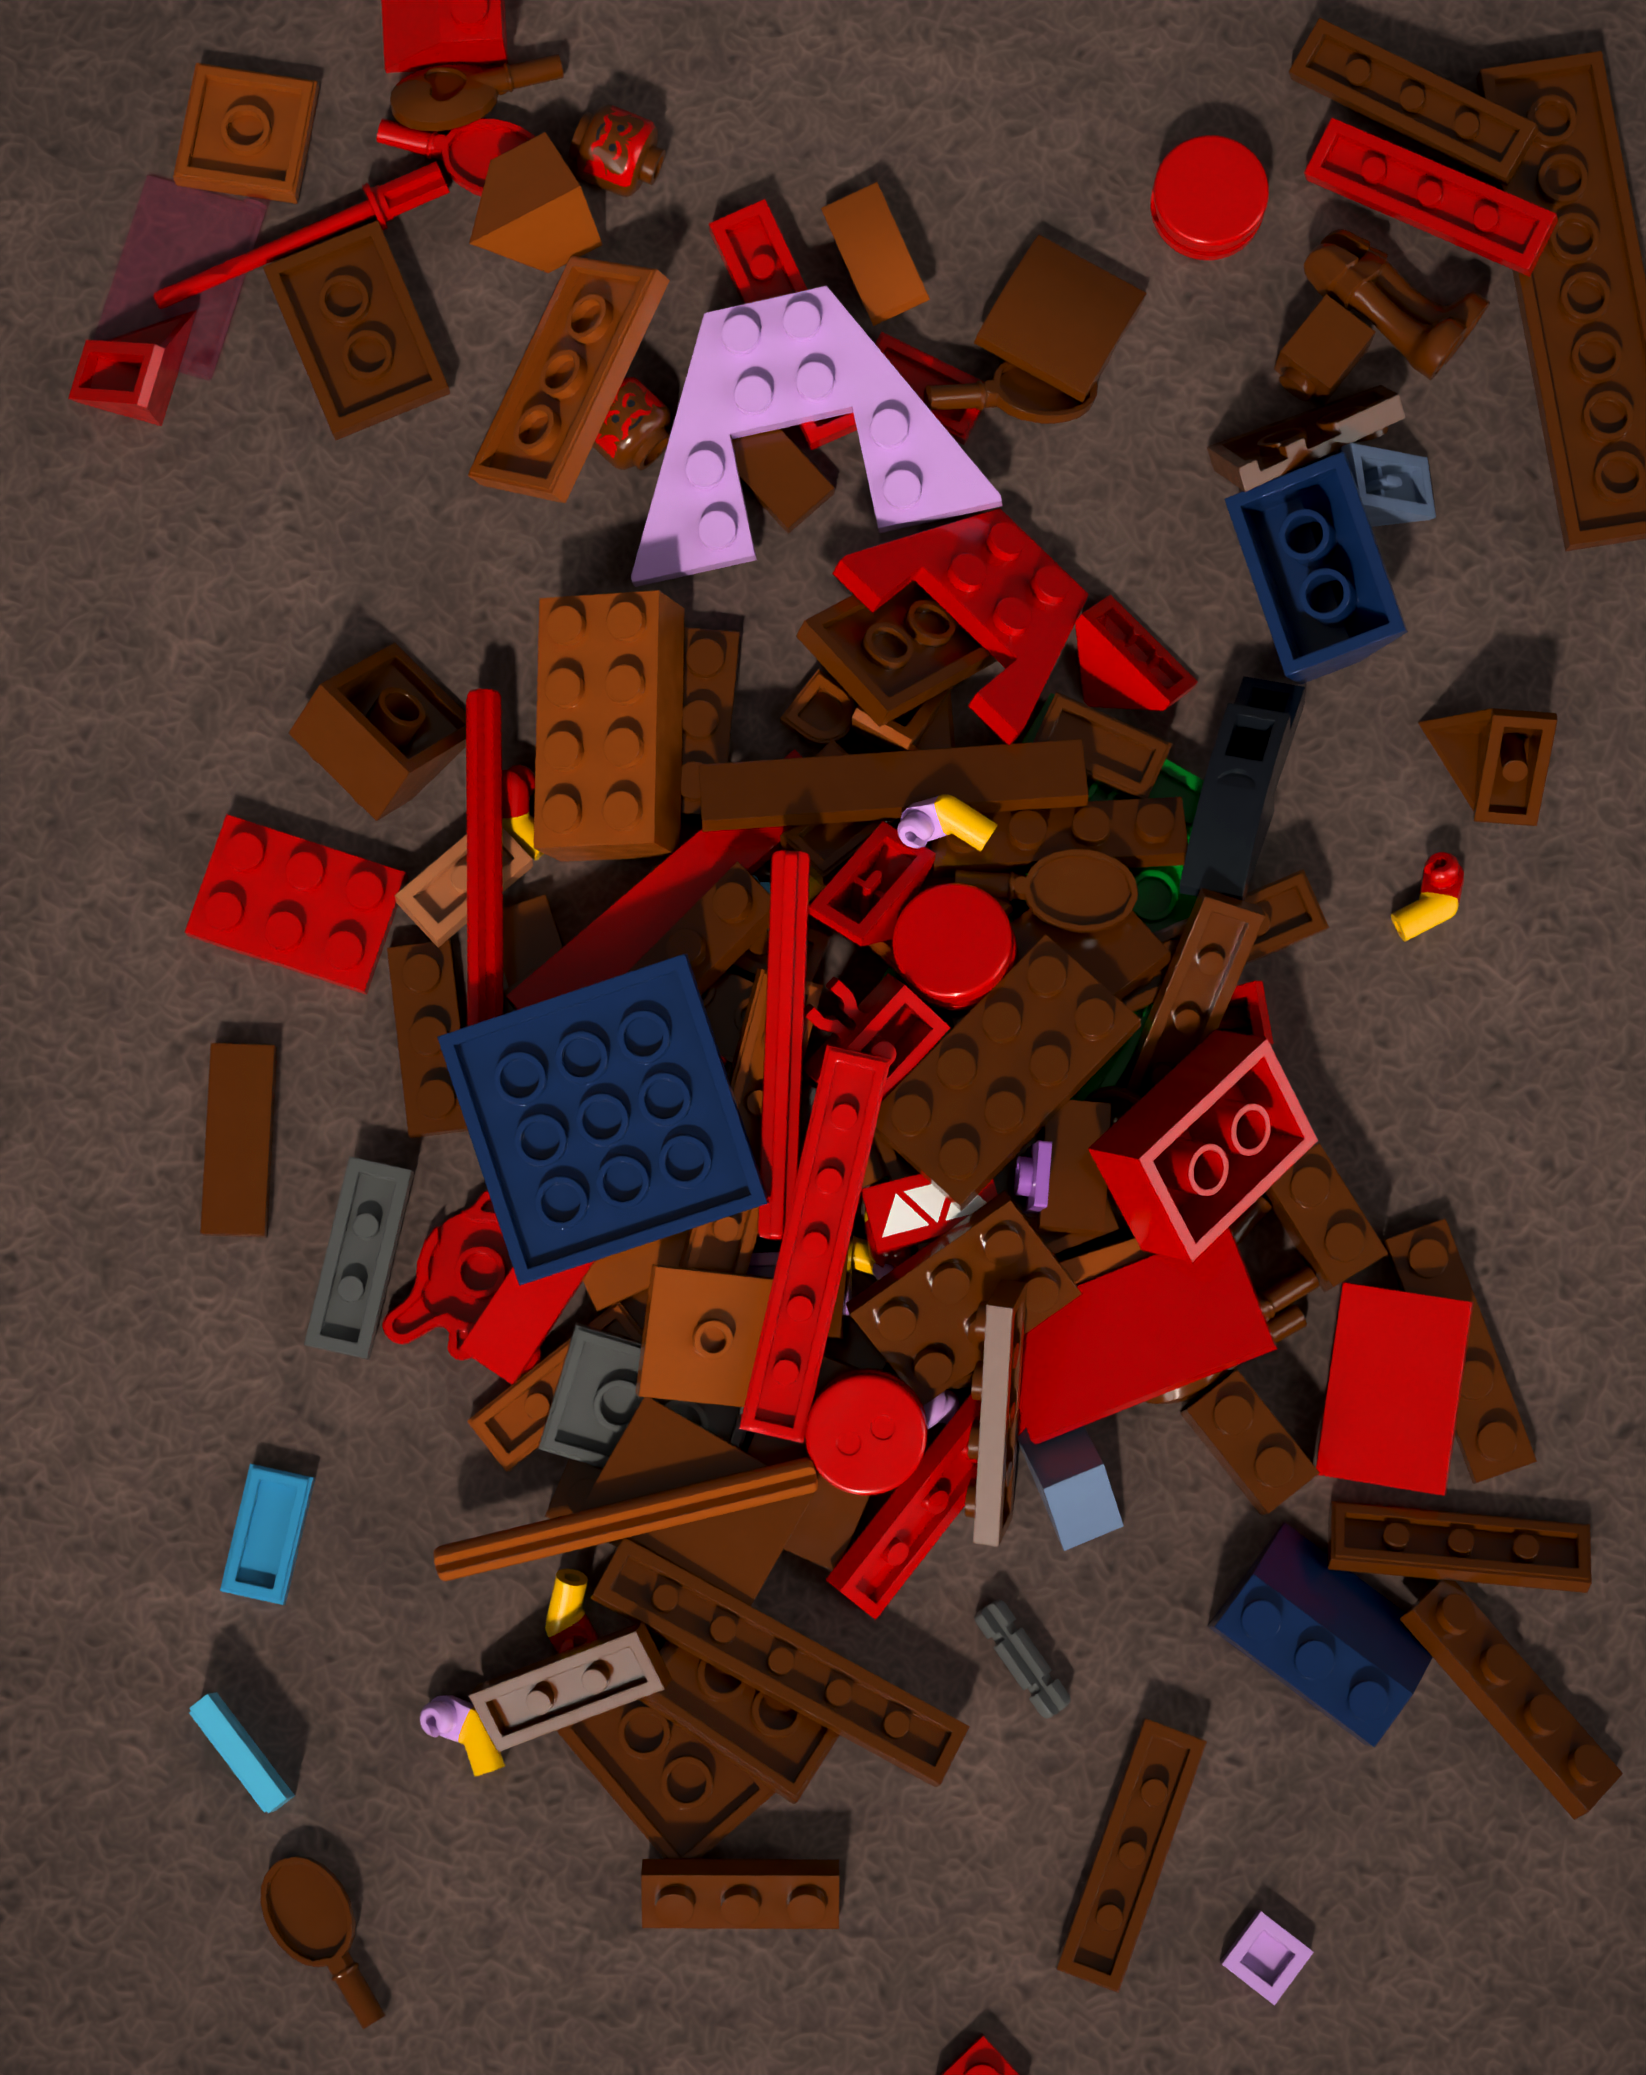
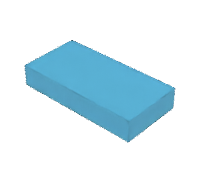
(240, 1752)

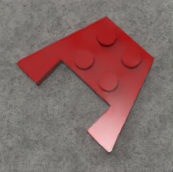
(995, 588)

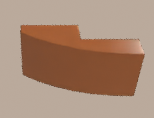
(875, 253)

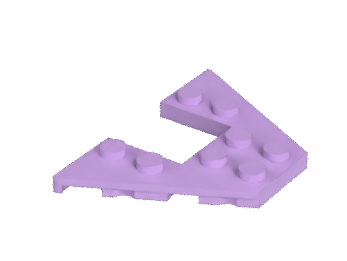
(773, 370)

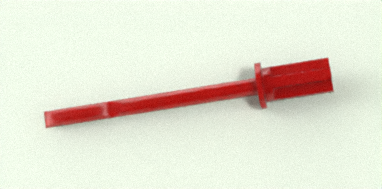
(382, 202)

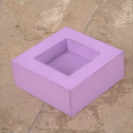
(1266, 1957)

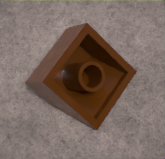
(382, 730)

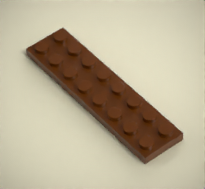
(1584, 296)

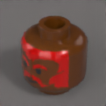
(616, 150)
(634, 428)

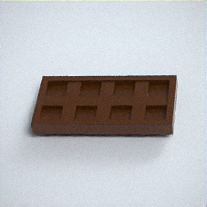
(1004, 1072)

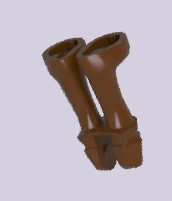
(1365, 281)

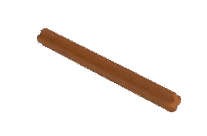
(625, 1519)

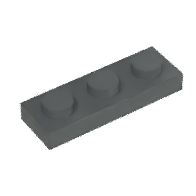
(359, 1258)

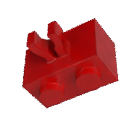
(885, 1024)

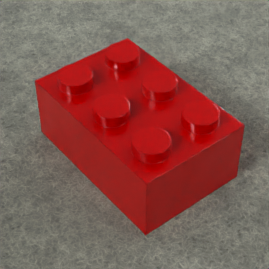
(1203, 1145)

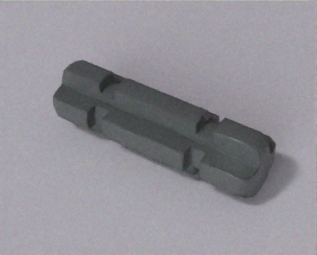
(1022, 1658)

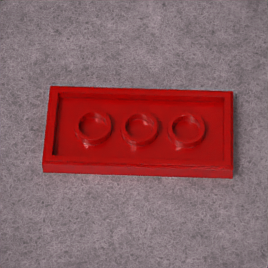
(1140, 1338)

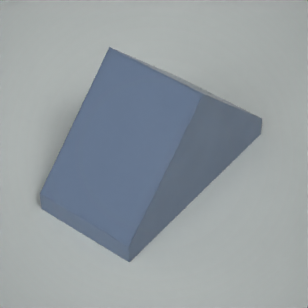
(1391, 484)
(1072, 1486)

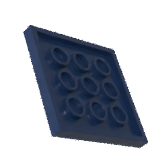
(603, 1119)

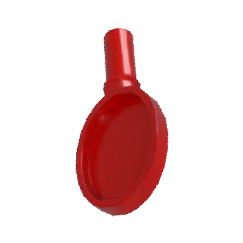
(464, 150)

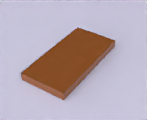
(568, 378)

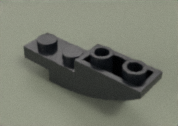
(1241, 787)

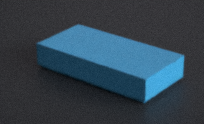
(267, 1534)

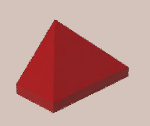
(1125, 663)

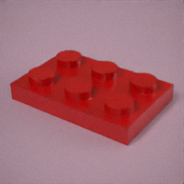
(296, 904)

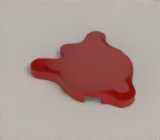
(455, 1280)

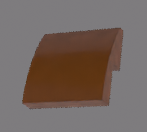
(1060, 318)

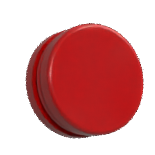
(1209, 197)
(953, 945)
(866, 1431)

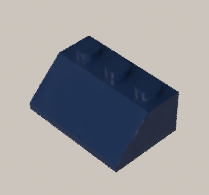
(1316, 569)
(1324, 1636)

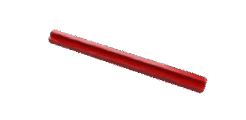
(484, 855)
(783, 1037)

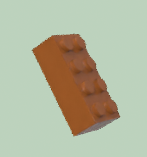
(609, 726)

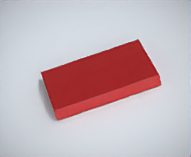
(1394, 1388)

